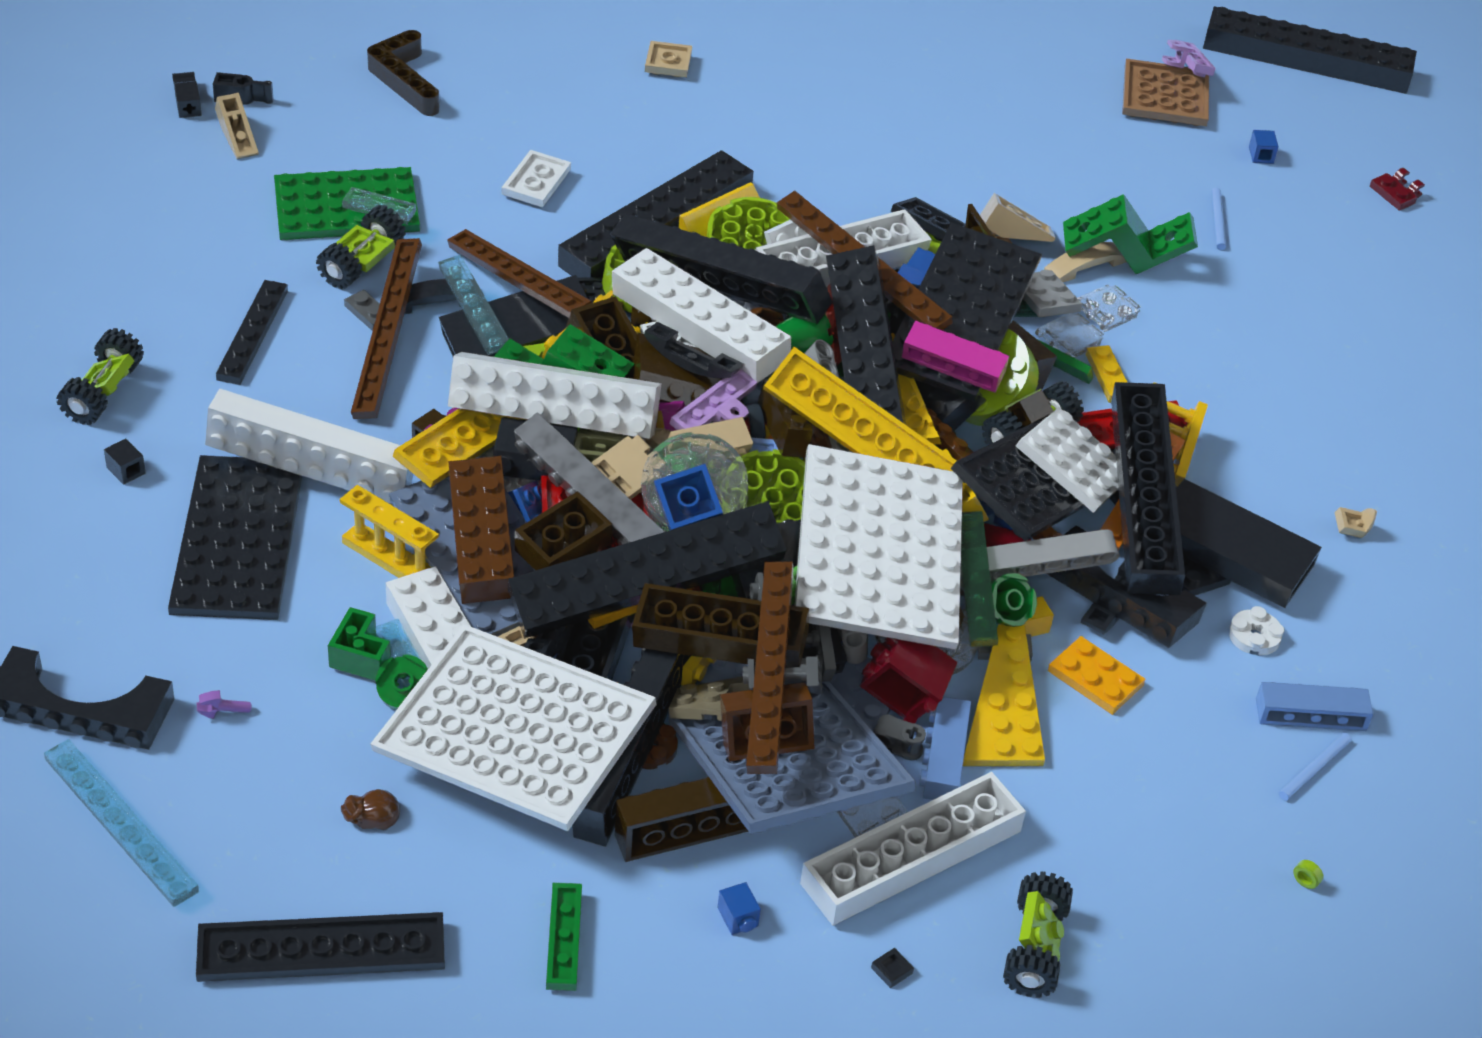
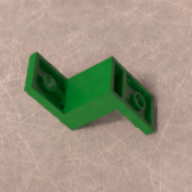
(1122, 224)
(572, 351)

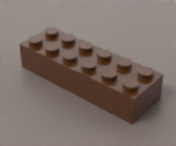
(481, 529)

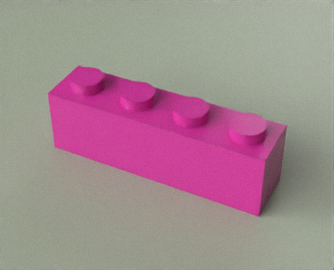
(955, 356)

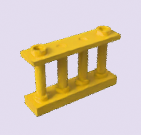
(1190, 434)
(374, 544)

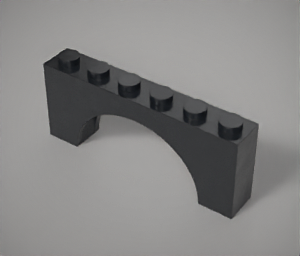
(1158, 616)
(125, 720)

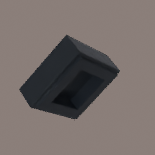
(892, 967)

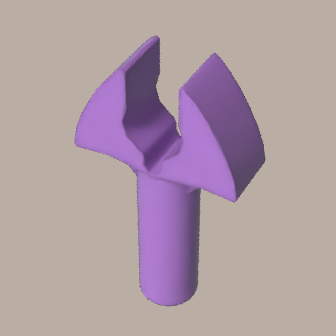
(211, 702)

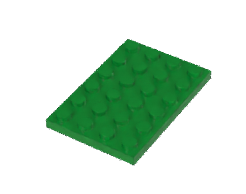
(312, 202)

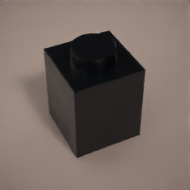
(124, 461)

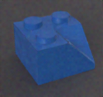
(687, 497)

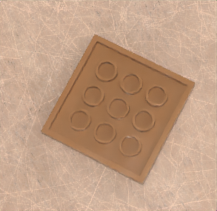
(1165, 93)

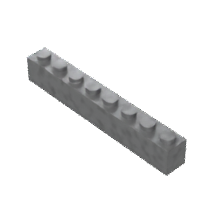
(576, 473)

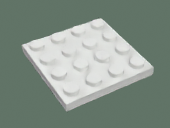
(1072, 458)

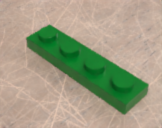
(564, 937)

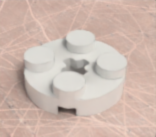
(1257, 620)

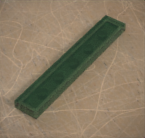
(977, 581)

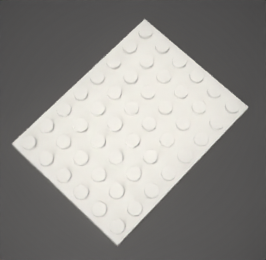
(880, 547)
(514, 726)

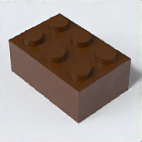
(796, 722)

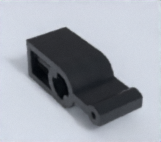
(247, 88)
(186, 94)

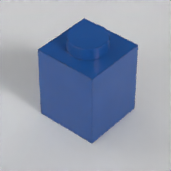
(1263, 146)
(739, 908)

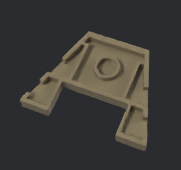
(698, 700)

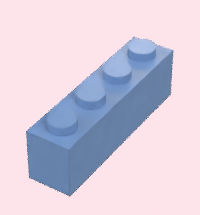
(1314, 706)
(946, 748)

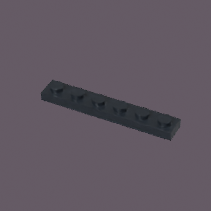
(251, 332)

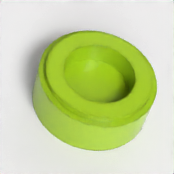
(1308, 874)

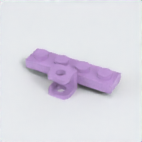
(1191, 55)
(717, 403)

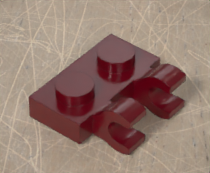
(1394, 192)

